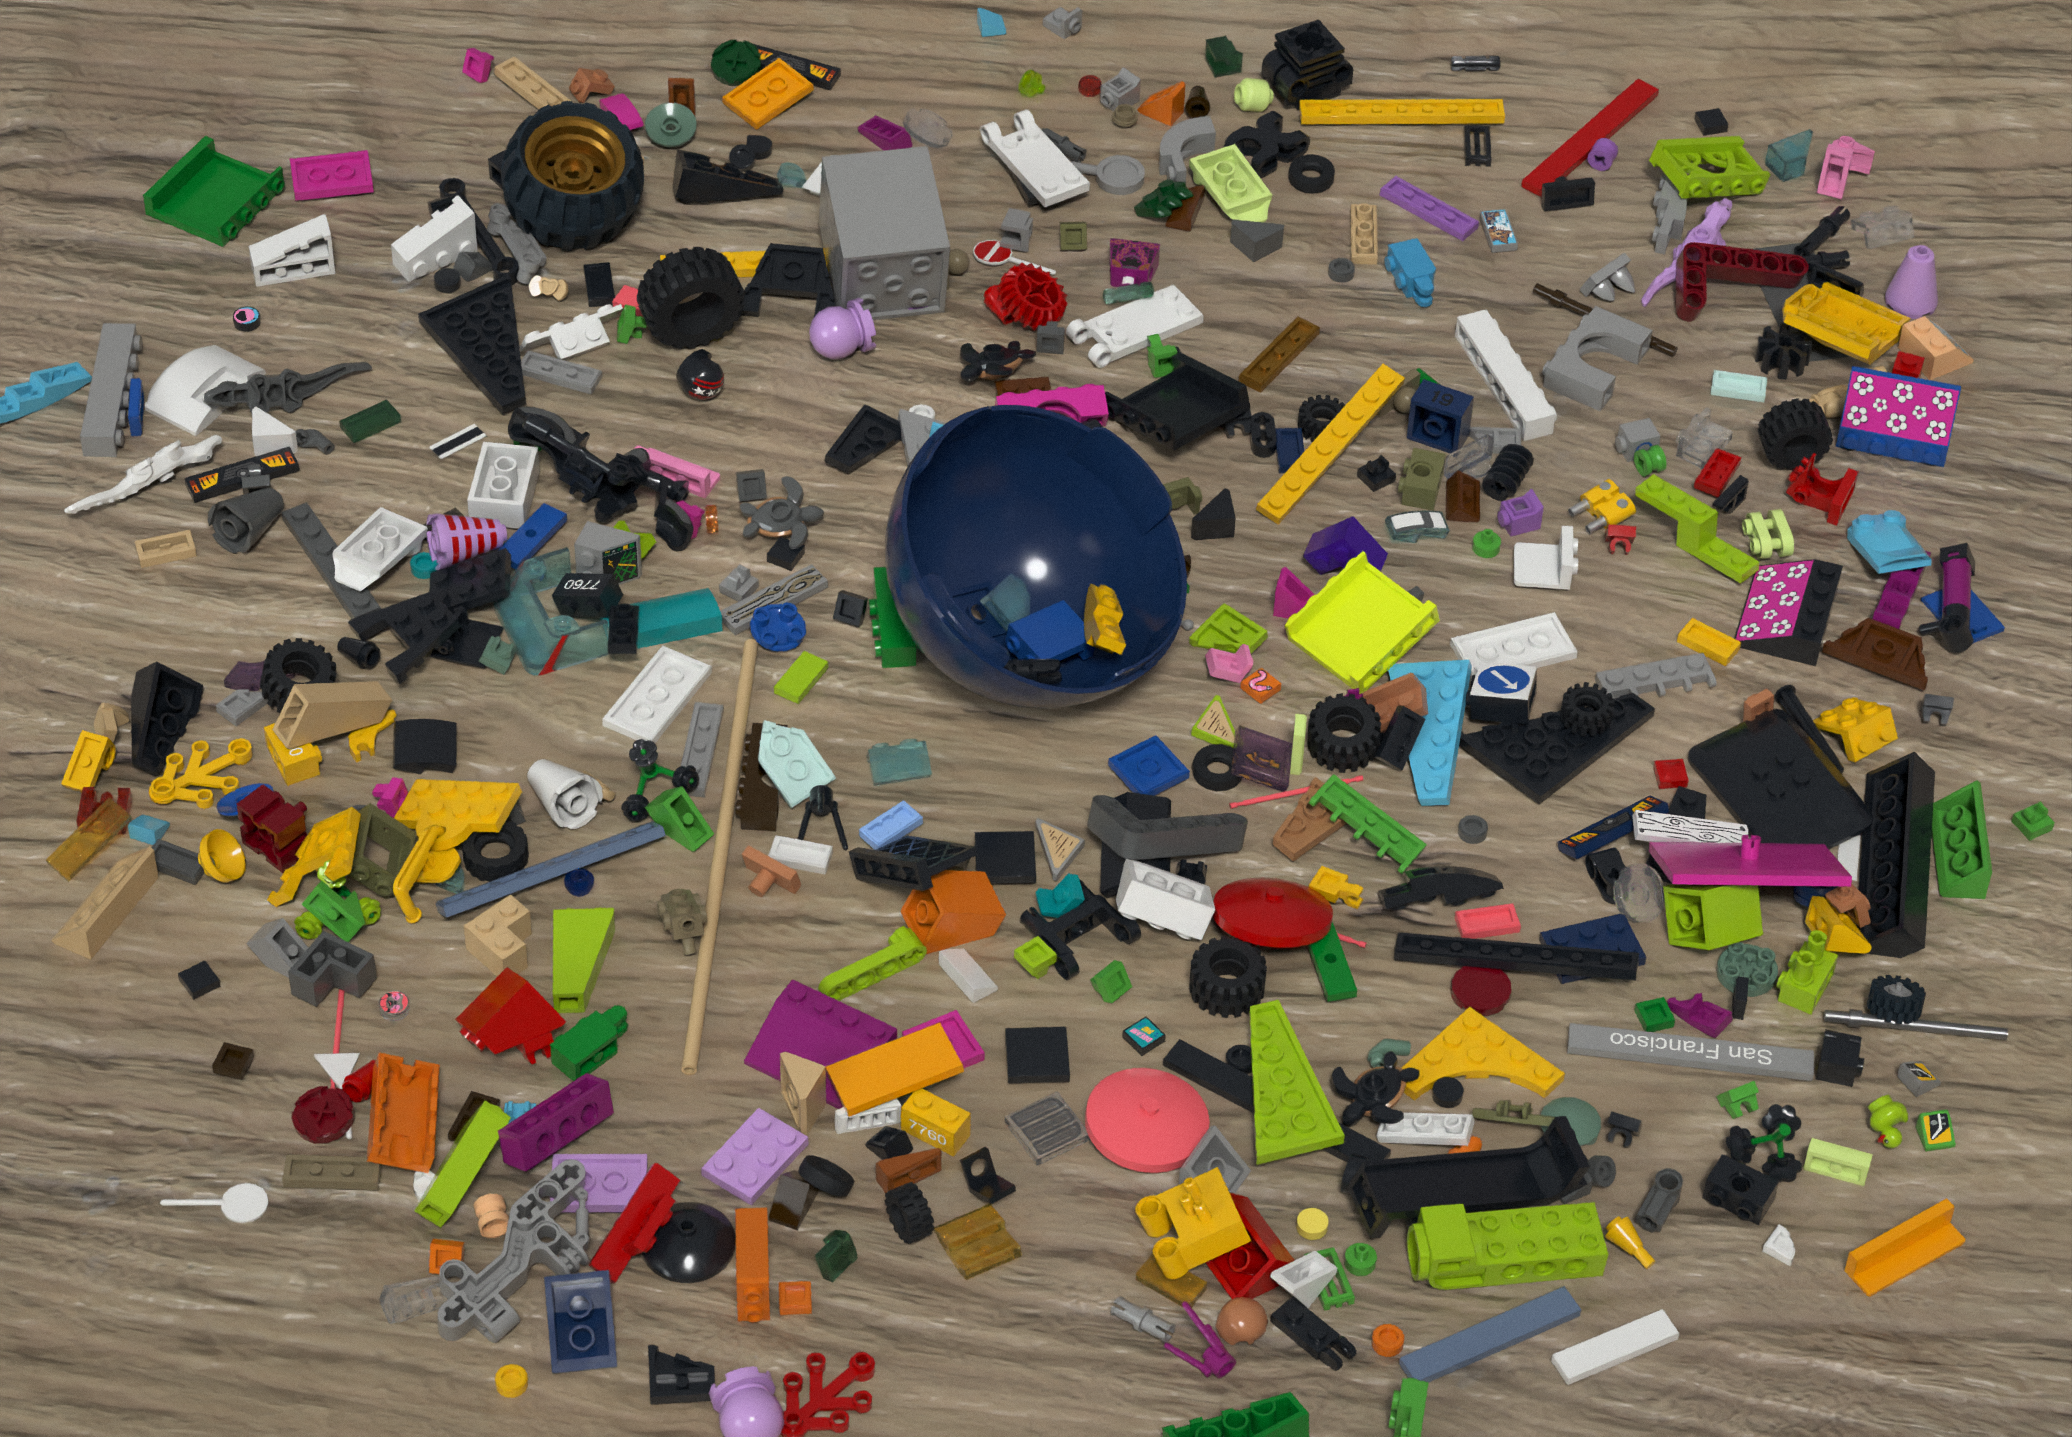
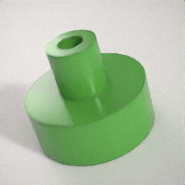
(1486, 544)
(1360, 1259)

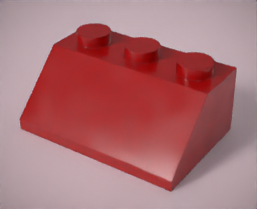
(1249, 1267)

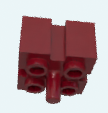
(272, 826)

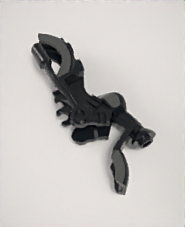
(610, 482)

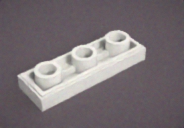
(1428, 1129)

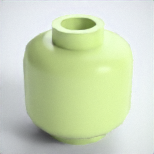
(1253, 94)

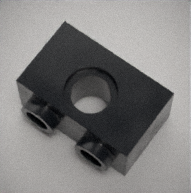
(1740, 1189)

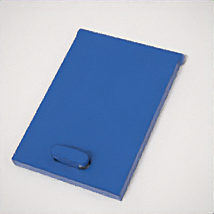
(1982, 620)

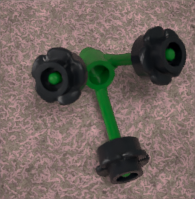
(645, 757)

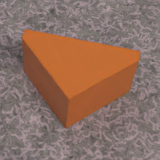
(1165, 105)

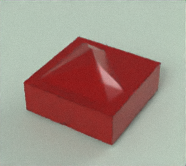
(1670, 773)

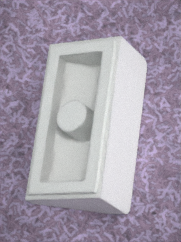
(966, 973)

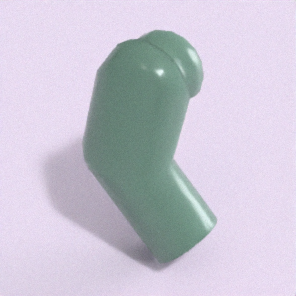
(1377, 1053)

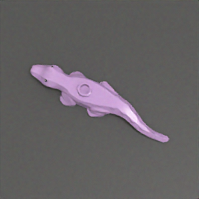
(1706, 232)

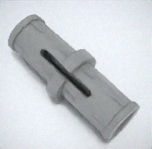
(1143, 1319)

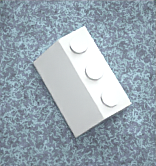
(1164, 900)

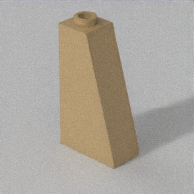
(329, 710)

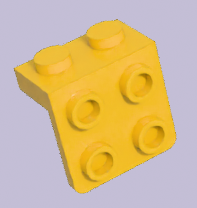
(1862, 726)

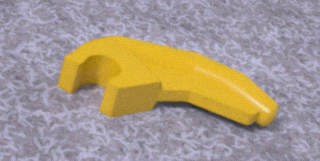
(364, 738)

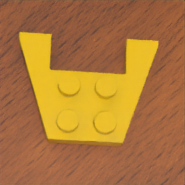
(328, 840)

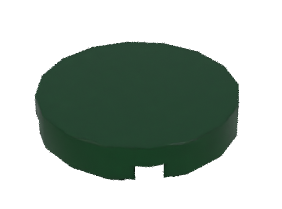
(735, 62)

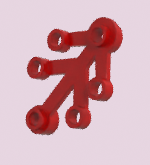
(826, 1398)

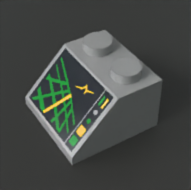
(608, 551)

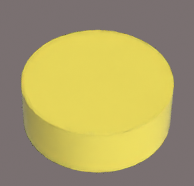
(1312, 1223)

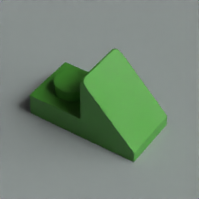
(339, 915)

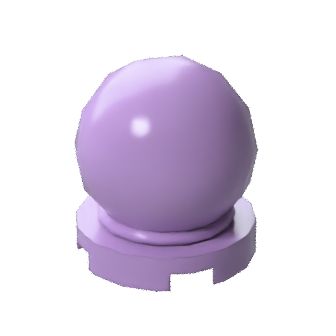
(839, 331)
(747, 1404)

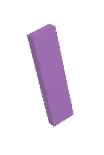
(1429, 208)

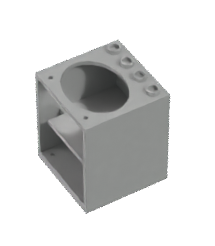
(884, 232)

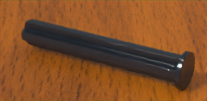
(1795, 709)

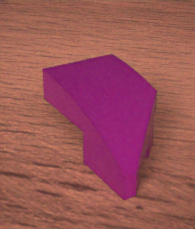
(1701, 1015)

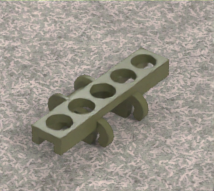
(1503, 1110)

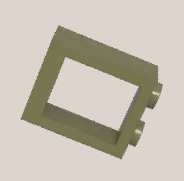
(397, 839)

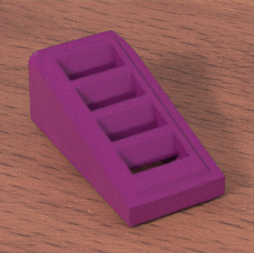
(888, 135)

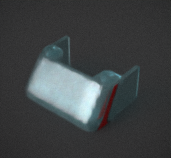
(542, 641)

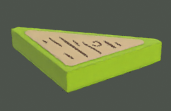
(1215, 725)

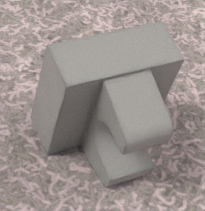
(739, 584)

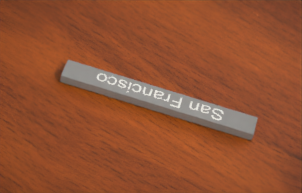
(1691, 1052)

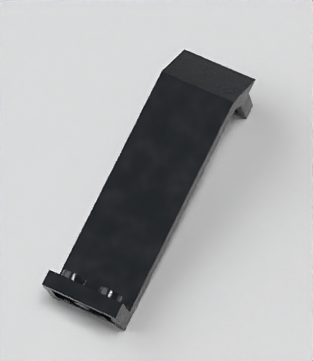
(1477, 1179)

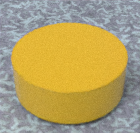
(511, 1381)

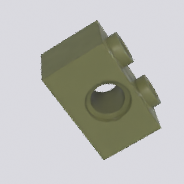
(1422, 478)

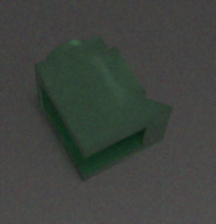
(1222, 57)

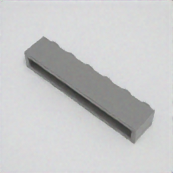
(110, 390)

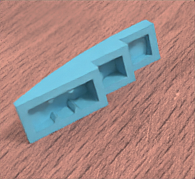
(42, 390)

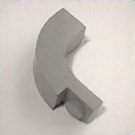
(1182, 141)

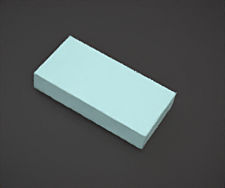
(1739, 386)

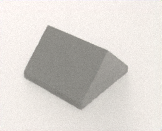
(1215, 1152)

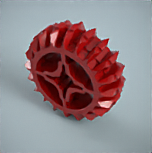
(1031, 296)

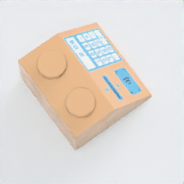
(1931, 341)

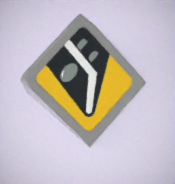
(1917, 1077)

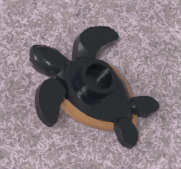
(993, 361)
(1374, 1091)

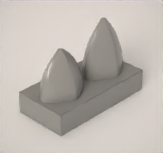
(1616, 271)

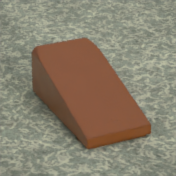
(682, 92)
(907, 1168)

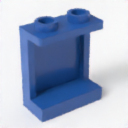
(1049, 634)

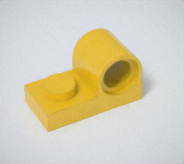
(88, 758)

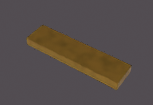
(1279, 354)

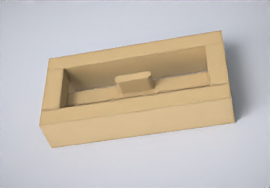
(159, 549)

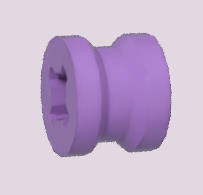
(1602, 154)

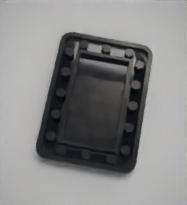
(1780, 783)

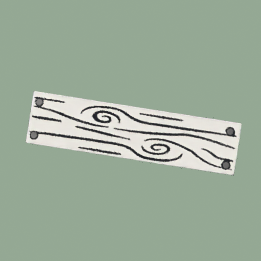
(1674, 828)

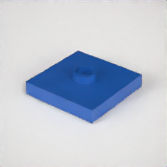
(1149, 767)

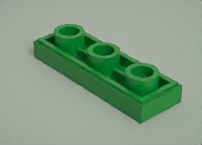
(1333, 967)

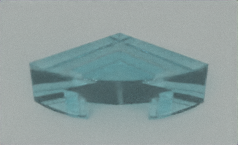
(454, 884)

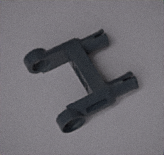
(1075, 923)

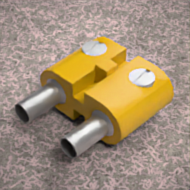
(1606, 503)

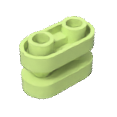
(1768, 534)

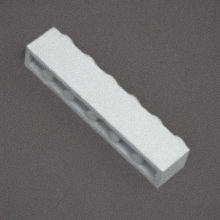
(1505, 375)

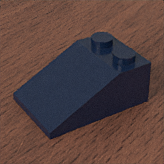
(581, 1321)

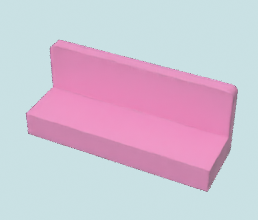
(700, 479)

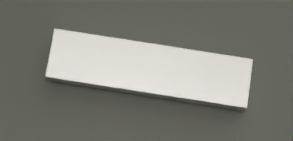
(1614, 1347)

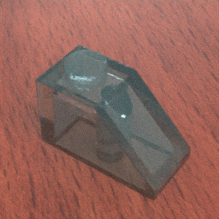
(1789, 156)
(1008, 601)

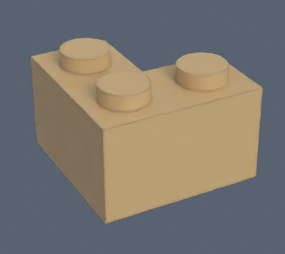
(499, 935)

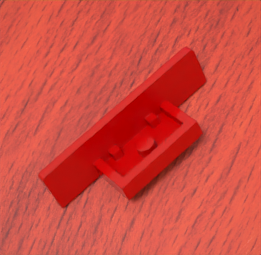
(637, 1222)

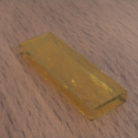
(88, 839)

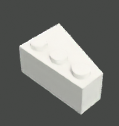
(294, 254)

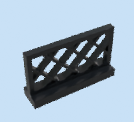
(908, 861)

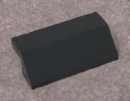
(1144, 808)

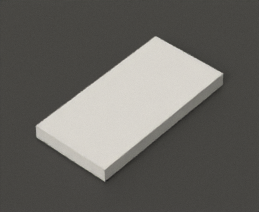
(1526, 642)
(657, 695)

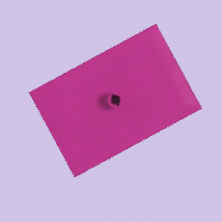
(1749, 863)

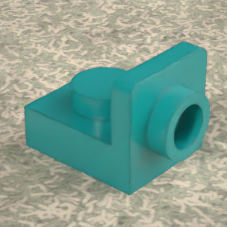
(1062, 898)

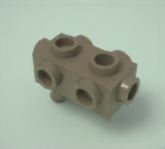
(683, 916)

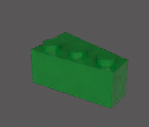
(893, 641)

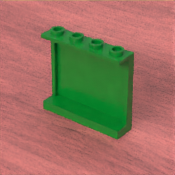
(211, 193)

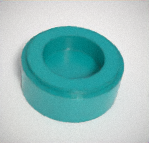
(422, 565)

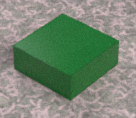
(1654, 1015)

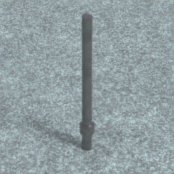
(1855, 1018)

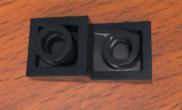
(623, 629)

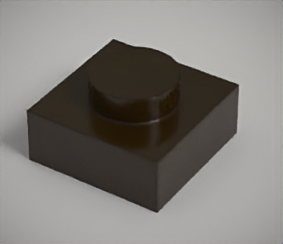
(233, 1061)

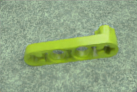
(902, 953)

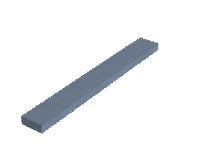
(549, 869)

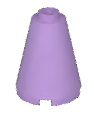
(1914, 284)

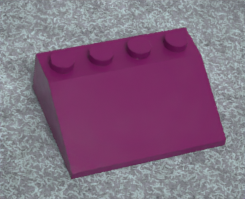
(814, 1029)

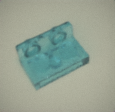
(899, 762)

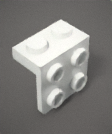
(1546, 563)

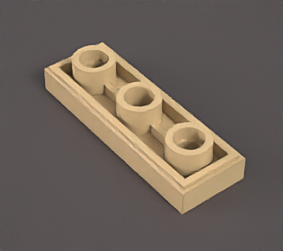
(1363, 233)

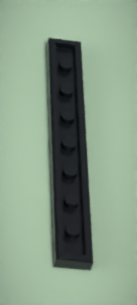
(1517, 956)
(1238, 1088)

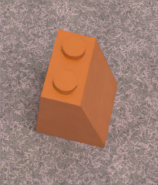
(954, 910)

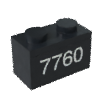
(587, 595)

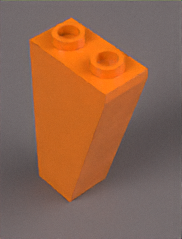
(752, 1264)

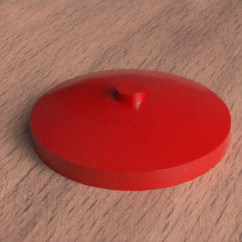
(1272, 912)

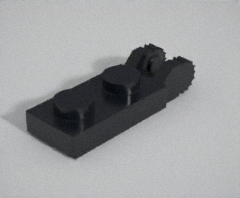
(1312, 1333)

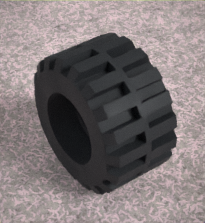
(1793, 432)
(294, 658)
(1344, 714)
(1227, 958)

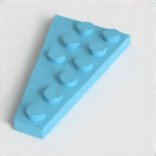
(1438, 742)

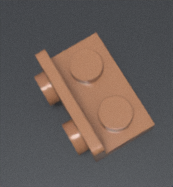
(1401, 691)

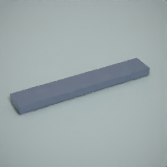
(1491, 1336)

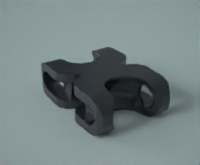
(1268, 143)

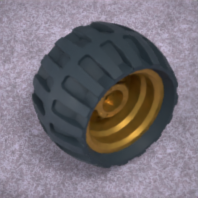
(569, 201)

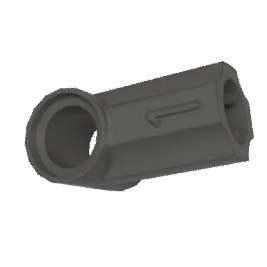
(1660, 1200)

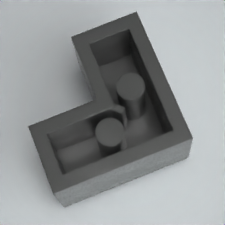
(331, 964)

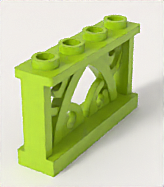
(1684, 155)

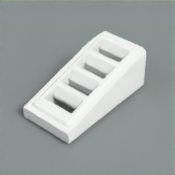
(878, 1116)

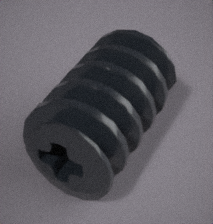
(1507, 472)

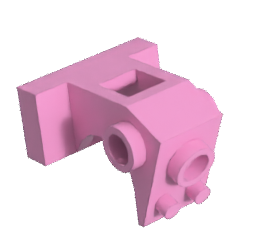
(1841, 157)

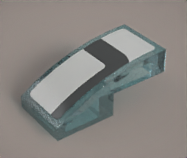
(1413, 524)

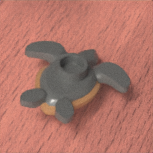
(782, 515)

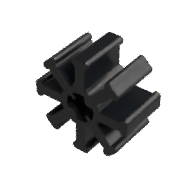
(1783, 351)

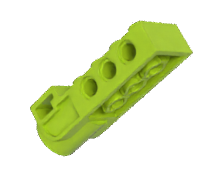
(1505, 1245)

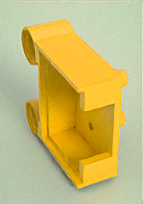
(1203, 1220)

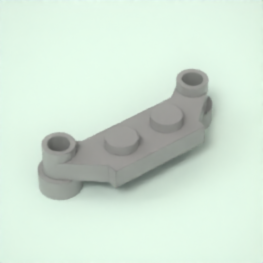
(522, 245)

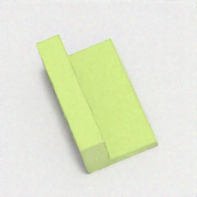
(1837, 1161)

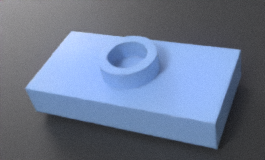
(891, 825)

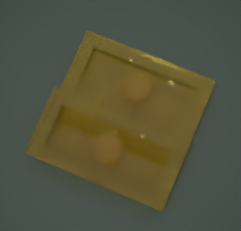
(977, 1241)

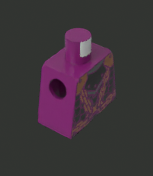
(1132, 261)

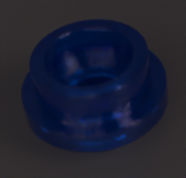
(579, 882)

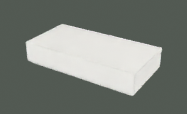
(801, 854)

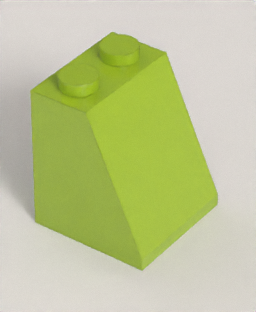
(1712, 914)

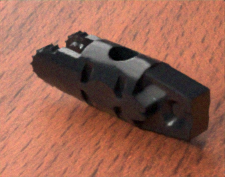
(1038, 670)

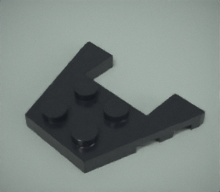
(790, 272)
(417, 623)

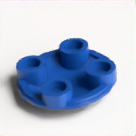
(778, 627)

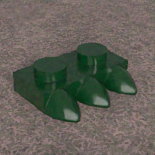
(1162, 199)

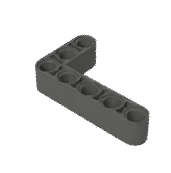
(1165, 836)

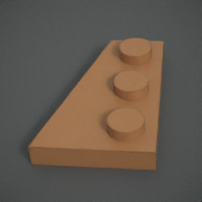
(1306, 825)

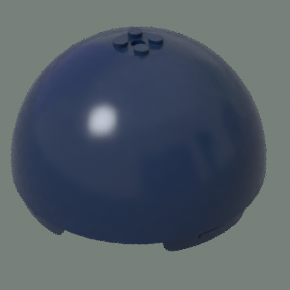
(1060, 513)

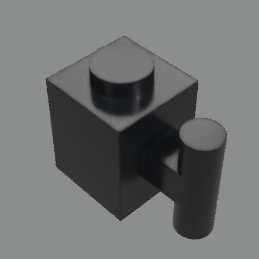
(1840, 1058)

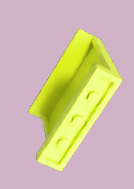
(1360, 624)

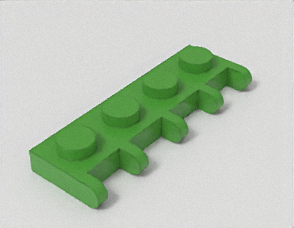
(1369, 822)

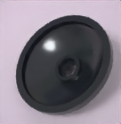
(693, 1253)

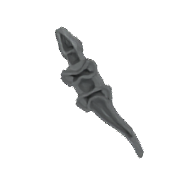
(278, 390)

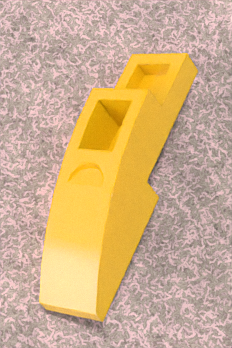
(1103, 619)

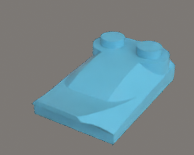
(1887, 542)

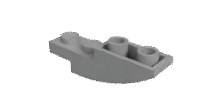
(1671, 214)

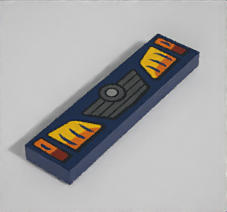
(1608, 829)

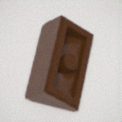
(1185, 215)
(1462, 498)

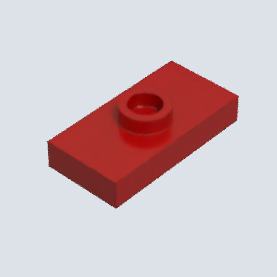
(1717, 472)

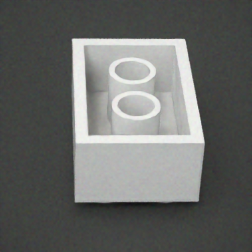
(504, 483)

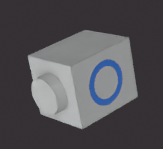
(1636, 436)

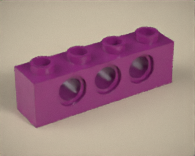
(555, 1122)

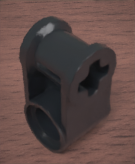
(1604, 870)

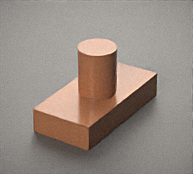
(769, 872)

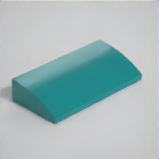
(677, 617)

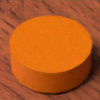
(1387, 1340)

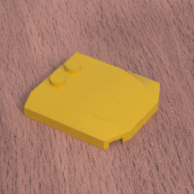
(1844, 321)

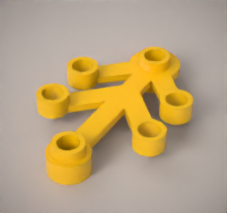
(166, 789)

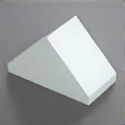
(270, 433)
(1305, 1277)

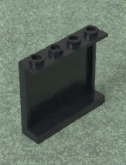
(1181, 403)

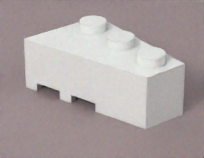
(436, 242)

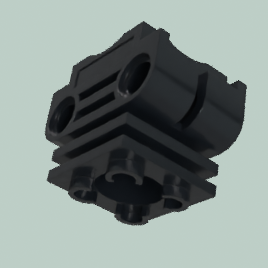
(1307, 64)

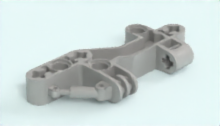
(485, 1294)

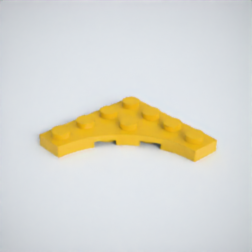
(1480, 1049)

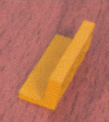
(1904, 1249)

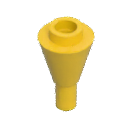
(1624, 1235)

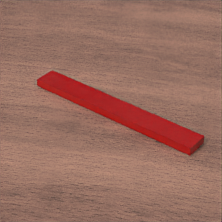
(1602, 125)

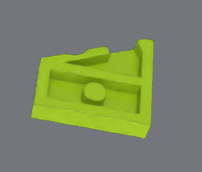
(1228, 631)

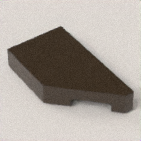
(470, 1106)

